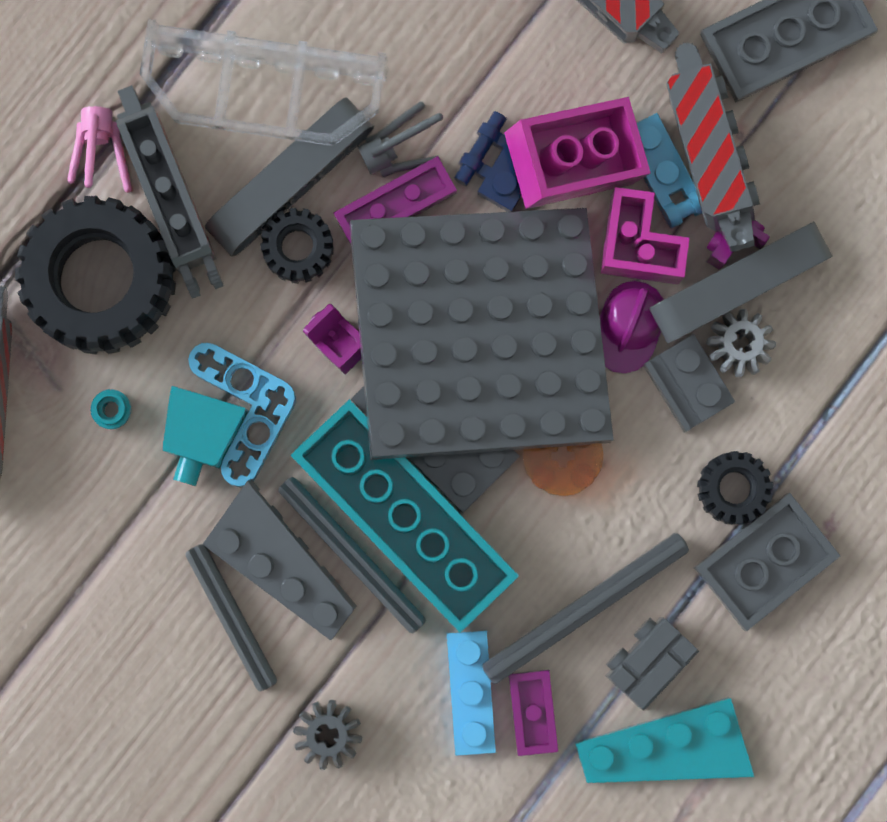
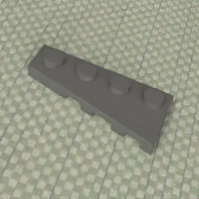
(271, 556)

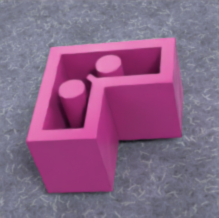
(633, 249)

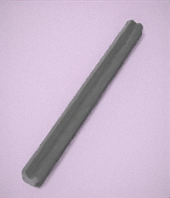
(585, 608)

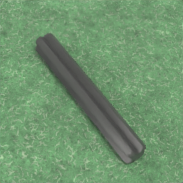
(231, 617)

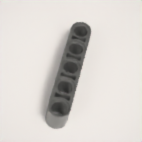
(284, 181)
(740, 282)

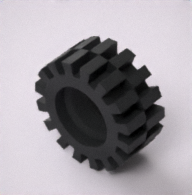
(297, 221)
(759, 488)

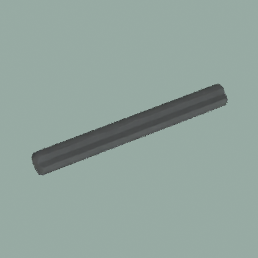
(352, 555)

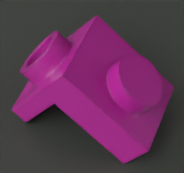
(720, 248)
(335, 338)

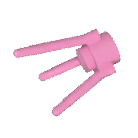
(94, 130)

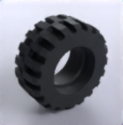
(53, 245)

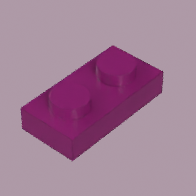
(533, 712)

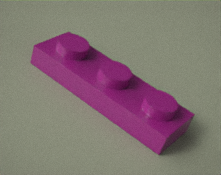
(401, 197)

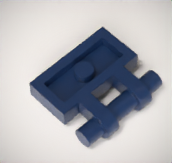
(500, 181)

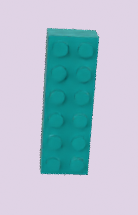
(405, 518)

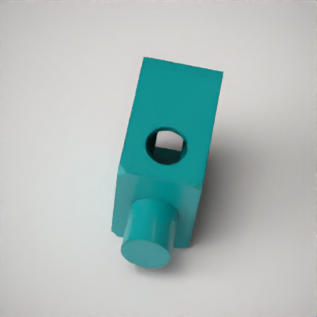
(199, 431)

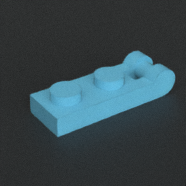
(667, 173)

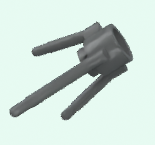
(379, 150)

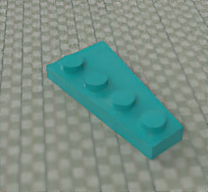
(678, 746)

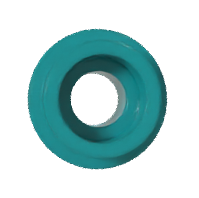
(98, 406)

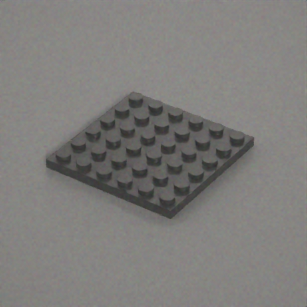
(479, 333)

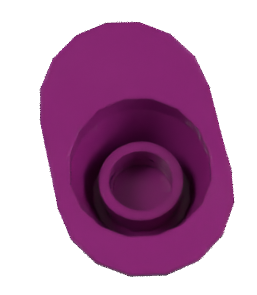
(629, 326)

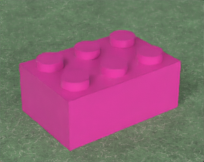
(577, 152)

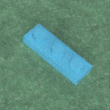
(470, 693)

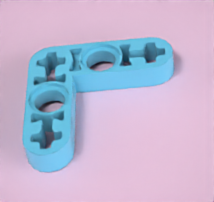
(255, 396)

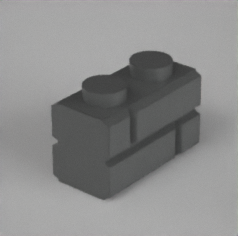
(651, 662)

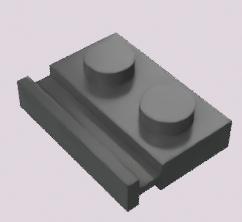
(689, 383)

